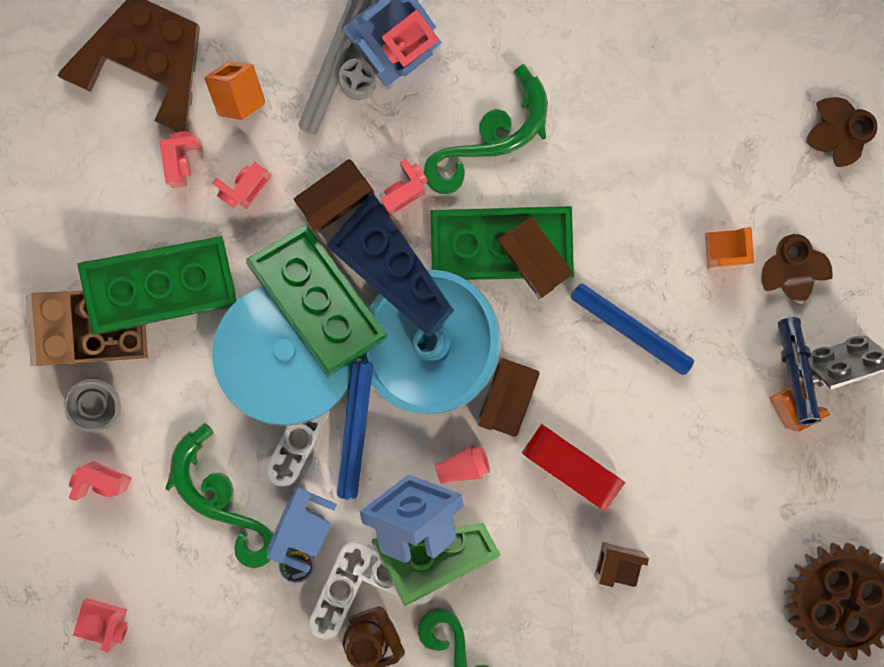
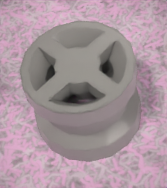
(358, 72)

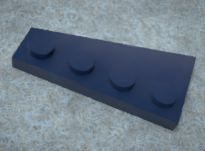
(386, 261)

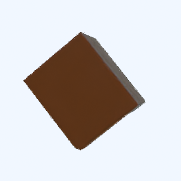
(619, 565)

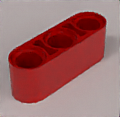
(573, 467)

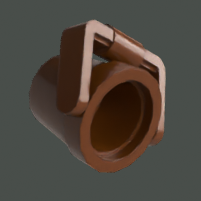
(368, 639)

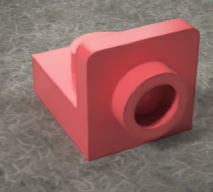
(408, 39)
(175, 164)
(249, 184)
(403, 194)
(102, 478)
(101, 623)

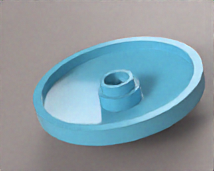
(269, 368)
(441, 370)

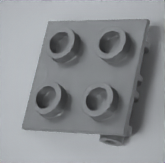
(846, 362)

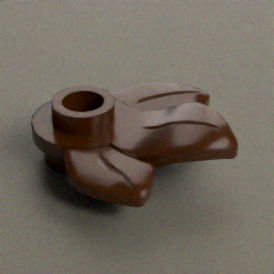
(837, 133)
(797, 274)

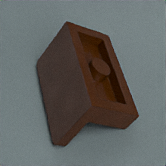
(333, 196)
(534, 257)
(508, 397)

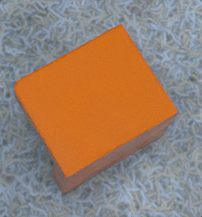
(235, 90)
(729, 248)
(785, 408)

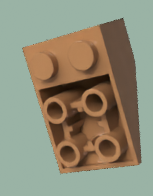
(63, 334)

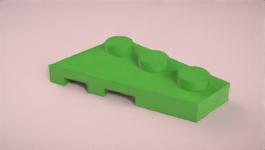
(427, 574)

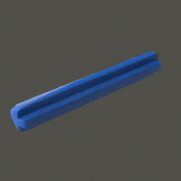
(632, 329)
(354, 429)

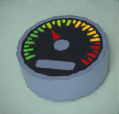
(292, 574)

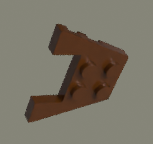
(150, 44)

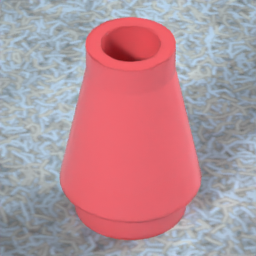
(463, 466)

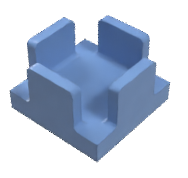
(367, 32)
(412, 513)
(299, 530)

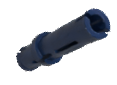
(791, 332)

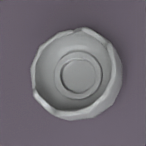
(92, 405)

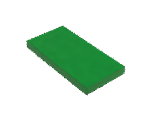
(467, 239)
(156, 285)
(316, 300)

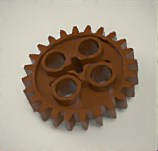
(813, 590)

